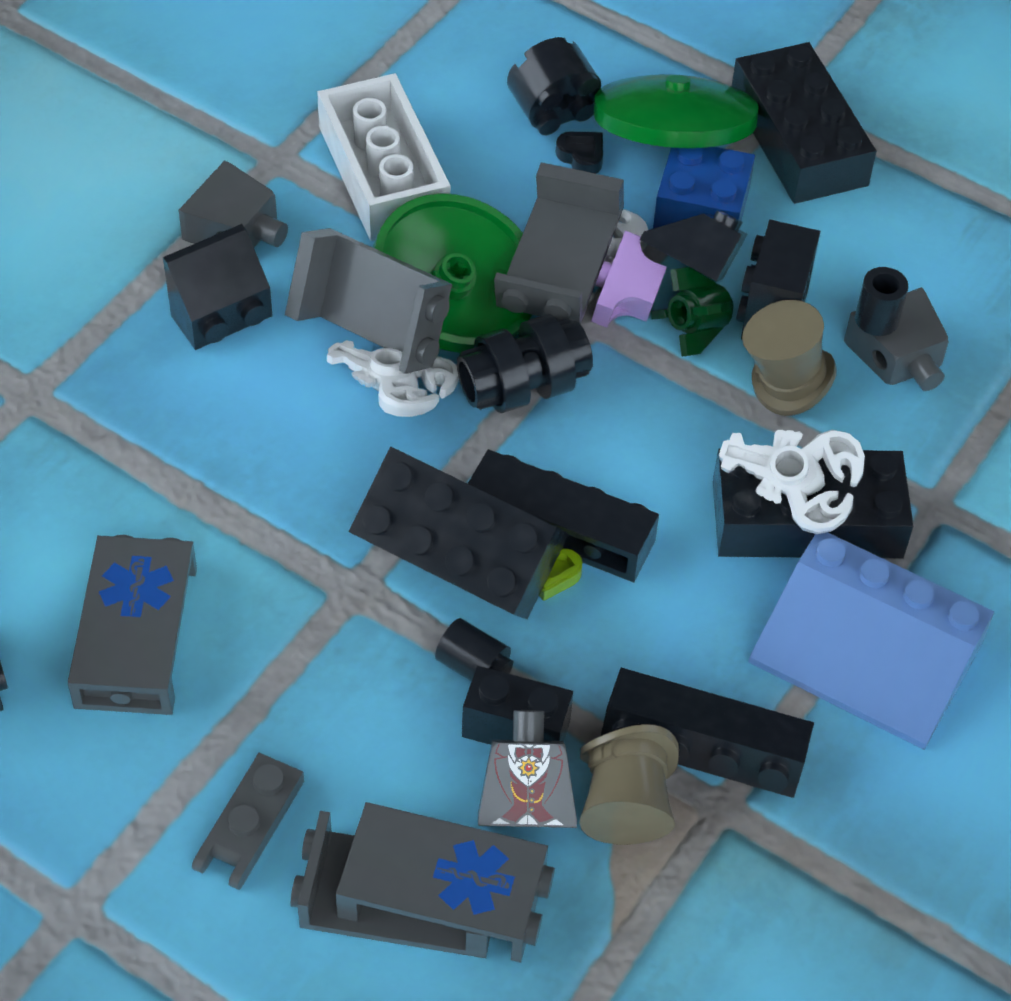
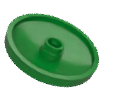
(675, 111)
(465, 246)

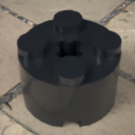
(554, 85)

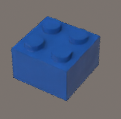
(702, 183)

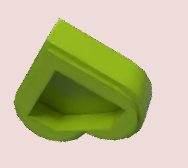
(563, 575)

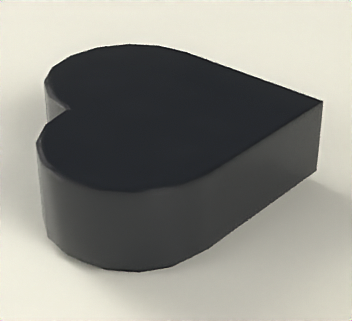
(581, 150)

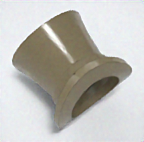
(788, 356)
(628, 785)

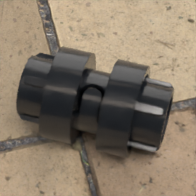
(506, 368)

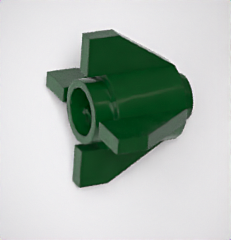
(698, 309)

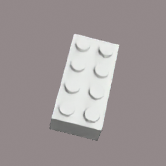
(378, 148)

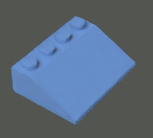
(871, 638)

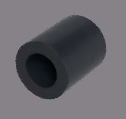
(881, 301)
(467, 646)

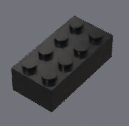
(805, 123)
(760, 528)
(458, 533)

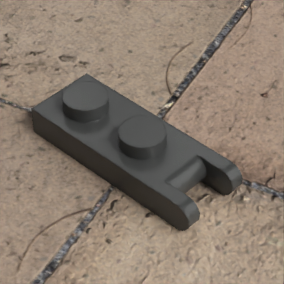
(250, 818)

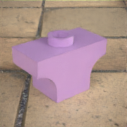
(627, 283)

